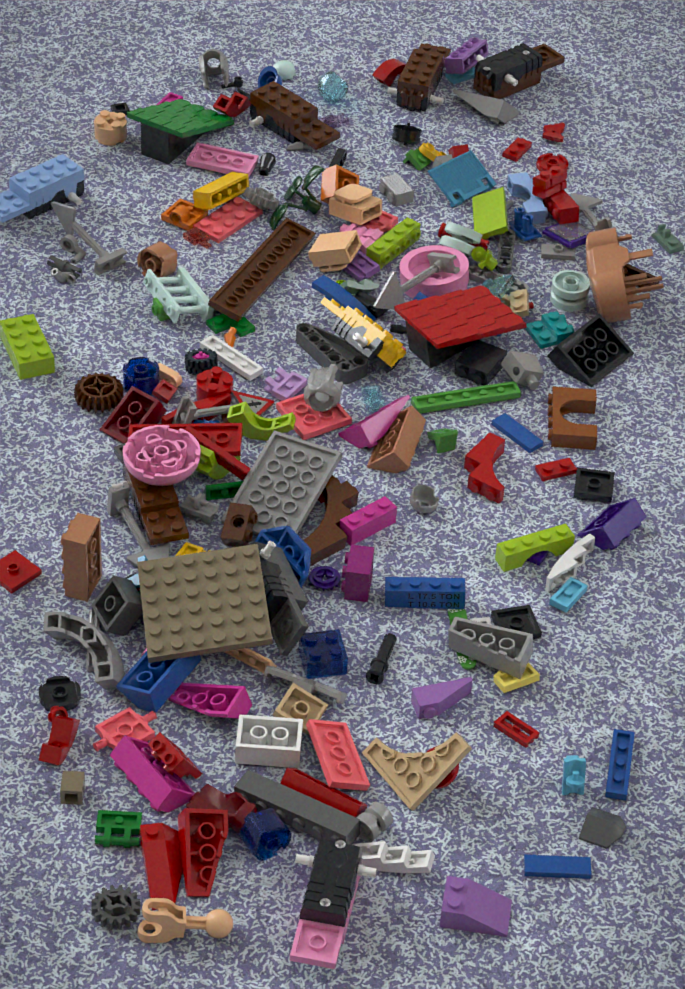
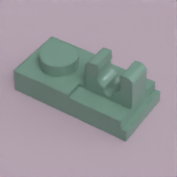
(667, 240)

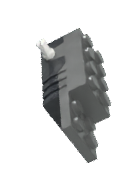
(283, 597)

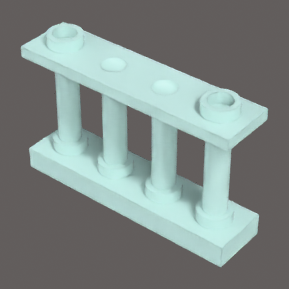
(186, 285)

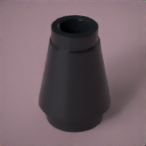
(267, 162)

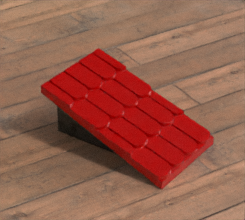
(451, 322)

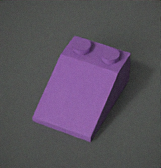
(474, 908)

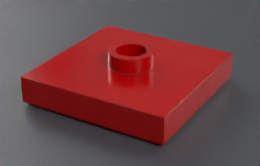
(17, 571)

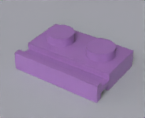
(362, 267)

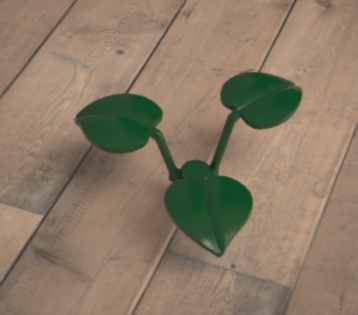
(309, 202)

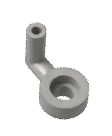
(70, 244)

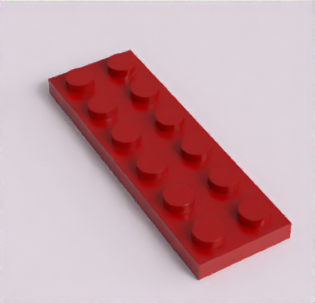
(225, 435)

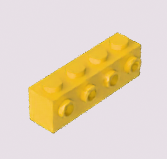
(220, 190)

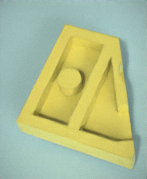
(508, 683)

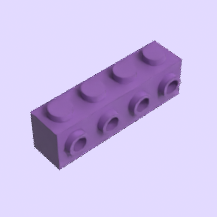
(465, 56)

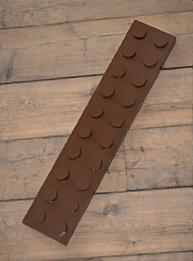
(261, 269)

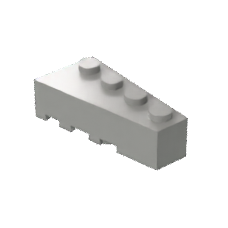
(492, 645)

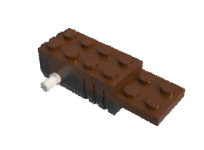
(156, 509)

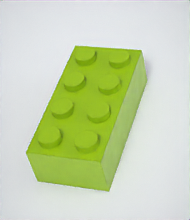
(27, 346)

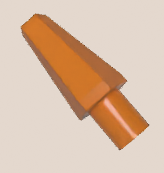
(230, 336)

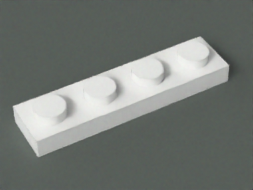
(232, 358)

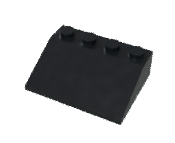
(591, 352)

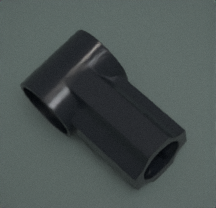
(368, 301)

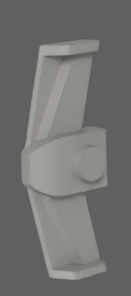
(305, 683)

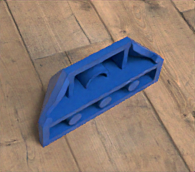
(294, 548)

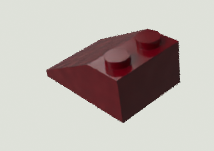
(133, 409)

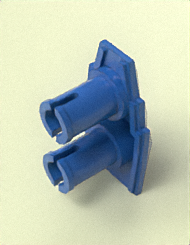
(523, 225)

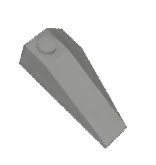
(493, 108)

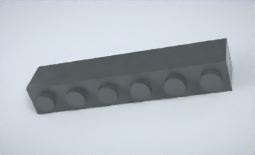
(298, 809)

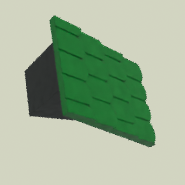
(174, 126)

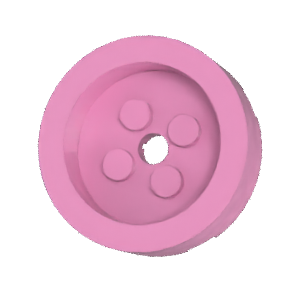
(438, 283)

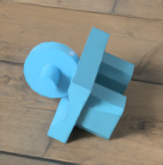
(573, 775)

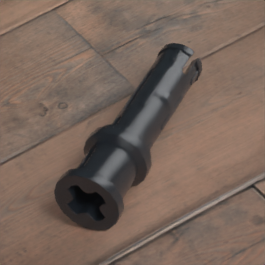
(379, 664)

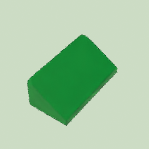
(222, 490)

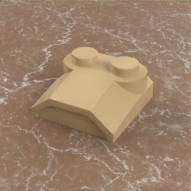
(300, 705)

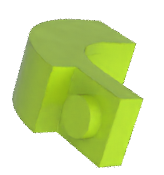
(259, 427)
(209, 466)

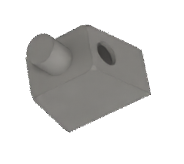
(523, 368)

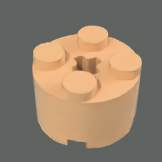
(110, 128)

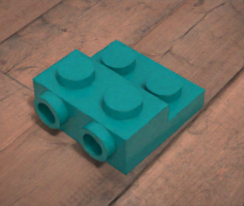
(549, 330)

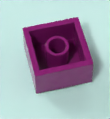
(358, 573)

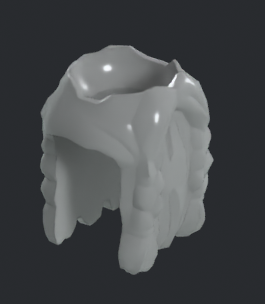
(206, 70)
(321, 391)

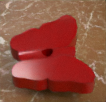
(553, 132)

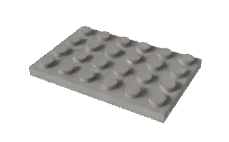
(286, 481)

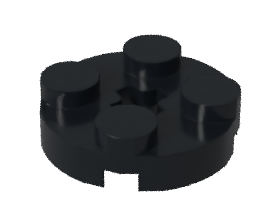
(70, 690)

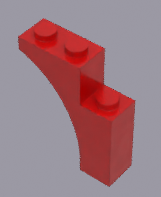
(480, 463)

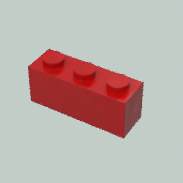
(562, 207)

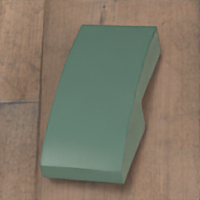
(365, 286)

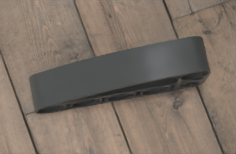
(330, 349)

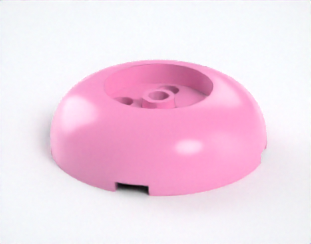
(161, 455)

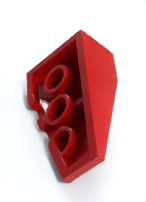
(161, 860)

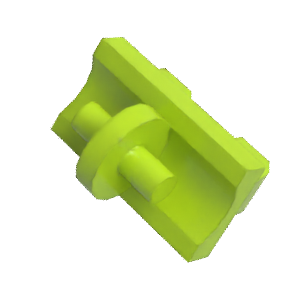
(484, 258)

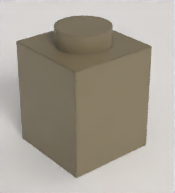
(72, 787)

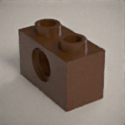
(237, 515)

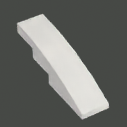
(569, 561)
(396, 859)

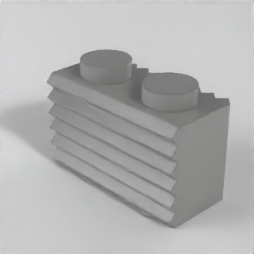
(396, 189)

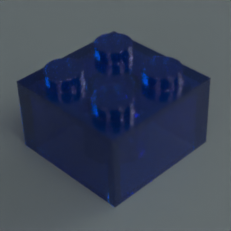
(323, 654)

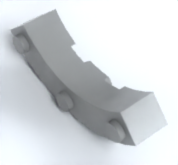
(106, 658)

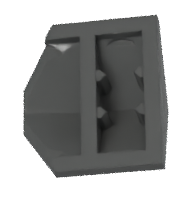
(602, 828)

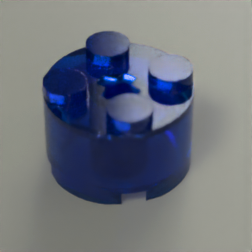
(141, 375)
(265, 834)

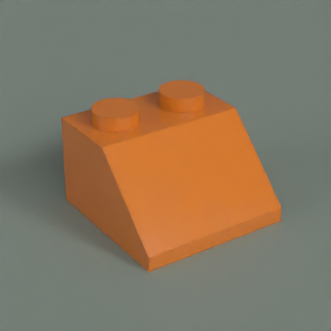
(334, 179)

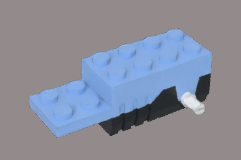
(37, 187)

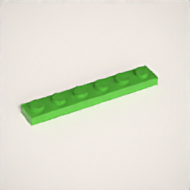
(466, 397)

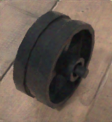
(406, 134)

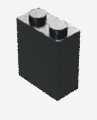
(480, 362)

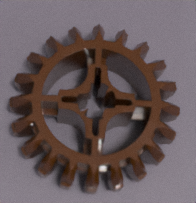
(98, 392)

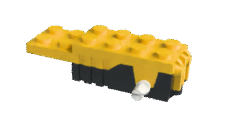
(366, 336)

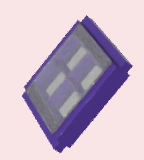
(568, 234)

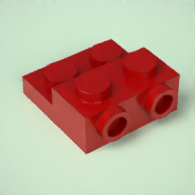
(173, 757)

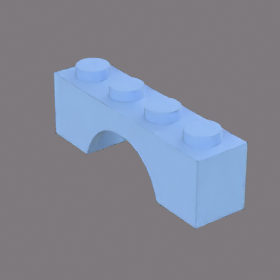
(521, 186)

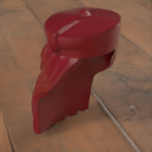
(235, 803)

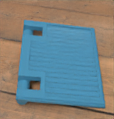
(463, 177)

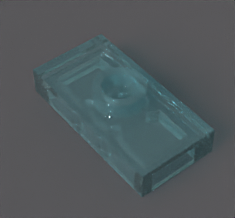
(373, 398)

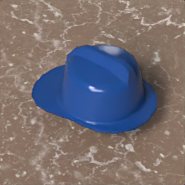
(269, 75)

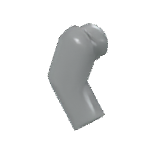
(63, 277)

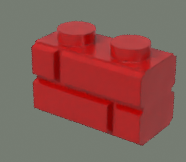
(549, 182)

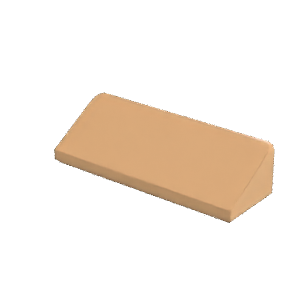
(251, 658)

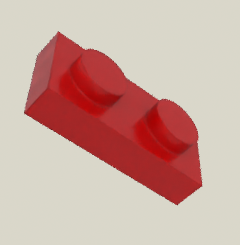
(517, 149)
(556, 469)

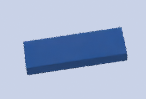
(517, 433)
(557, 866)

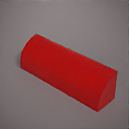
(320, 791)

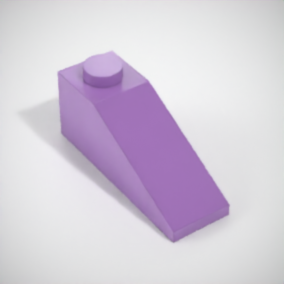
(437, 698)

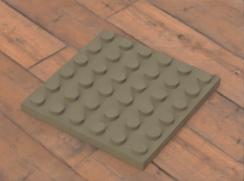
(204, 603)

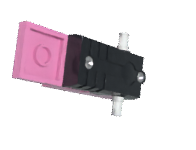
(328, 901)

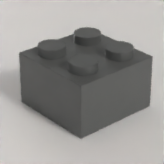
(118, 605)

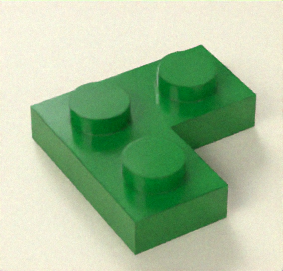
(223, 322)

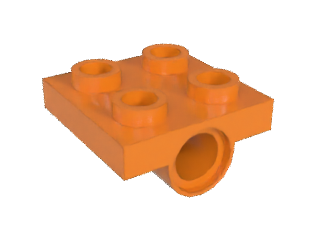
(183, 214)

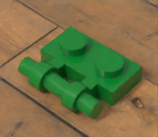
(118, 823)

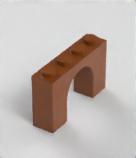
(563, 432)

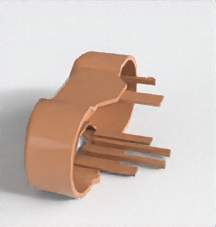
(607, 278)

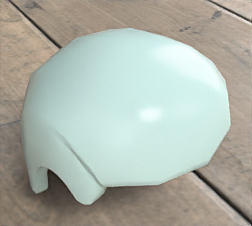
(285, 69)

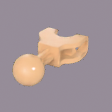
(172, 921)

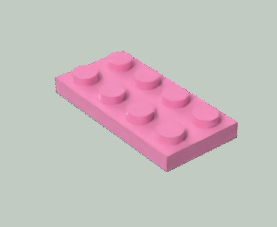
(221, 159)

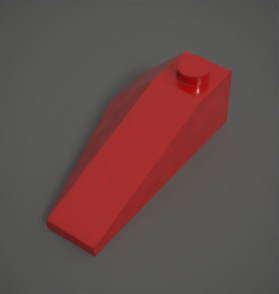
(201, 846)

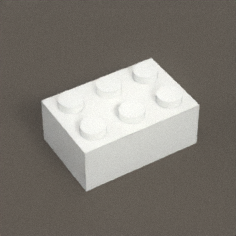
(269, 741)

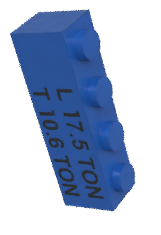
(425, 592)

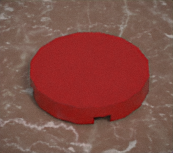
(559, 160)

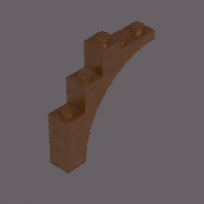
(328, 536)

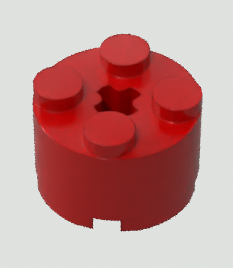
(213, 383)

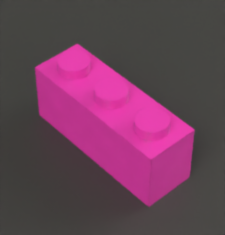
(369, 520)

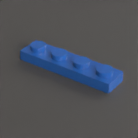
(619, 764)

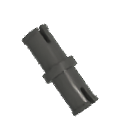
(63, 266)

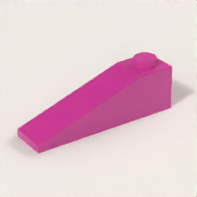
(374, 426)
(213, 699)

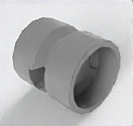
(374, 821)

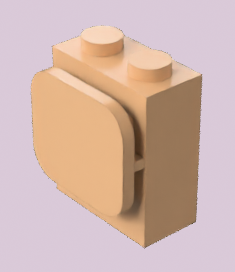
(355, 204)
(334, 250)

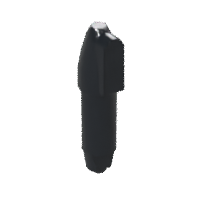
(398, 329)

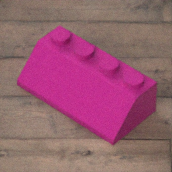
(163, 790)

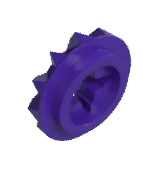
(317, 574)

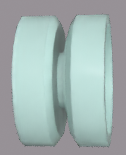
(460, 238)
(570, 290)

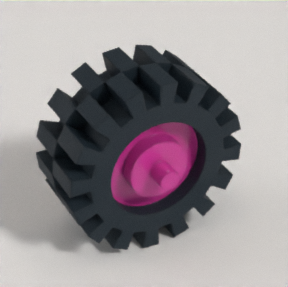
(200, 360)

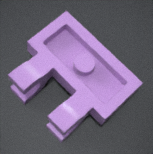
(285, 384)

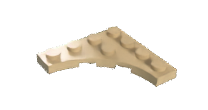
(416, 774)

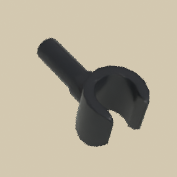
(237, 83)

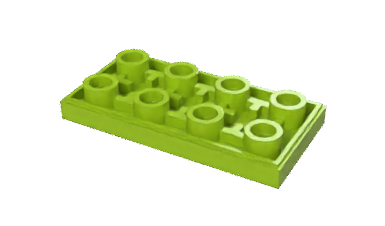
(490, 213)

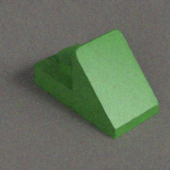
(444, 439)

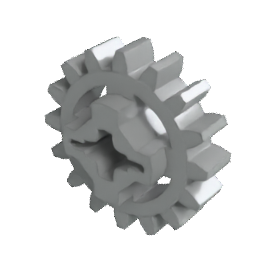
(261, 198)

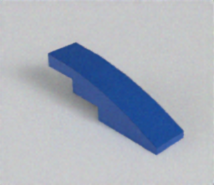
(334, 291)

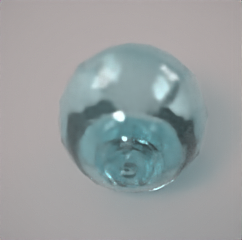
(332, 87)

